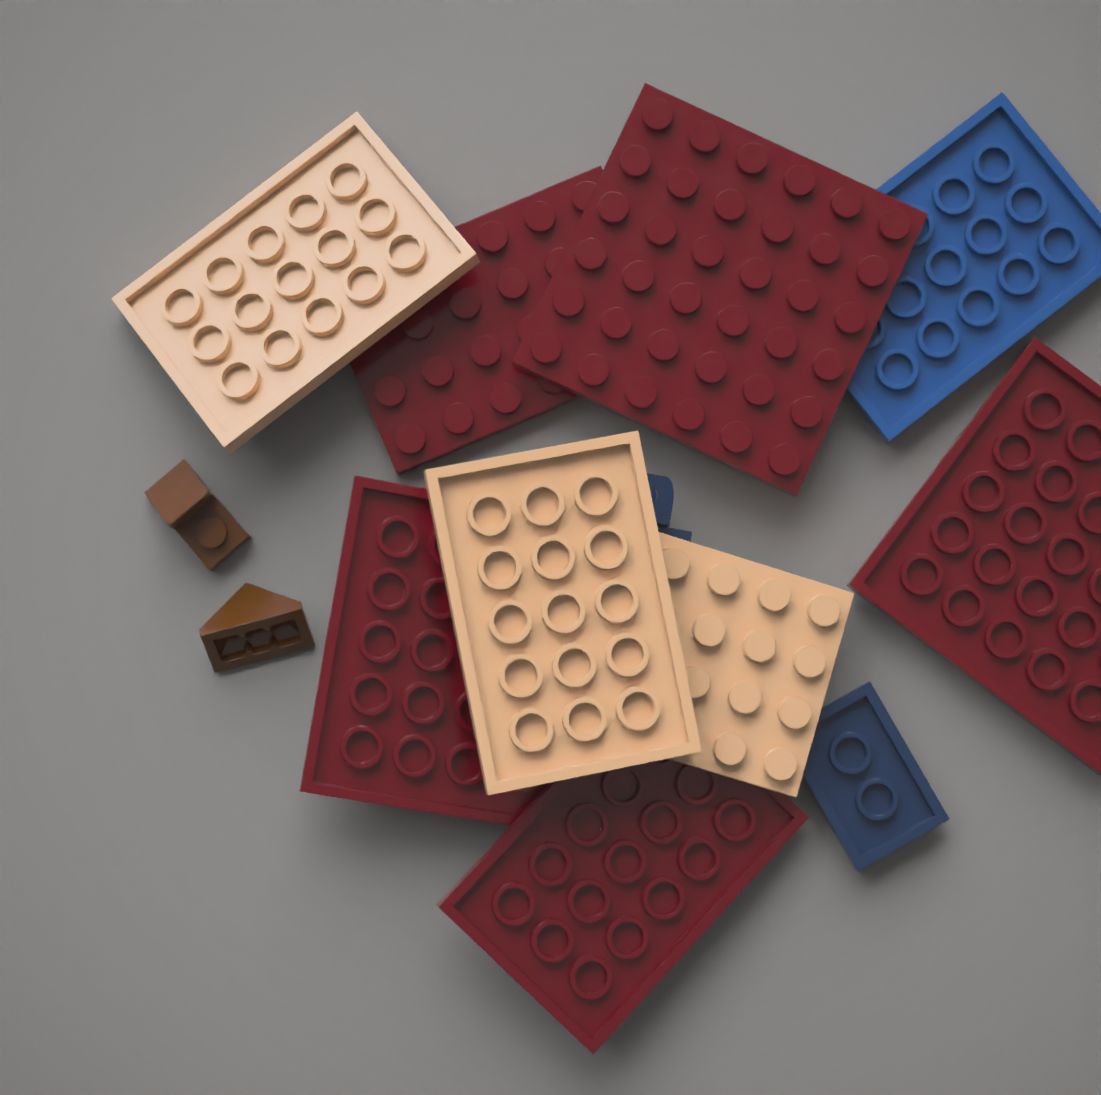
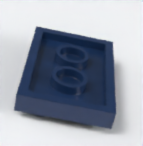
(868, 779)

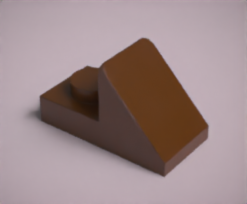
(197, 515)

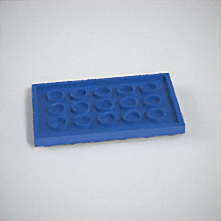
(992, 262)

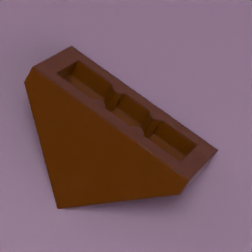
(254, 628)

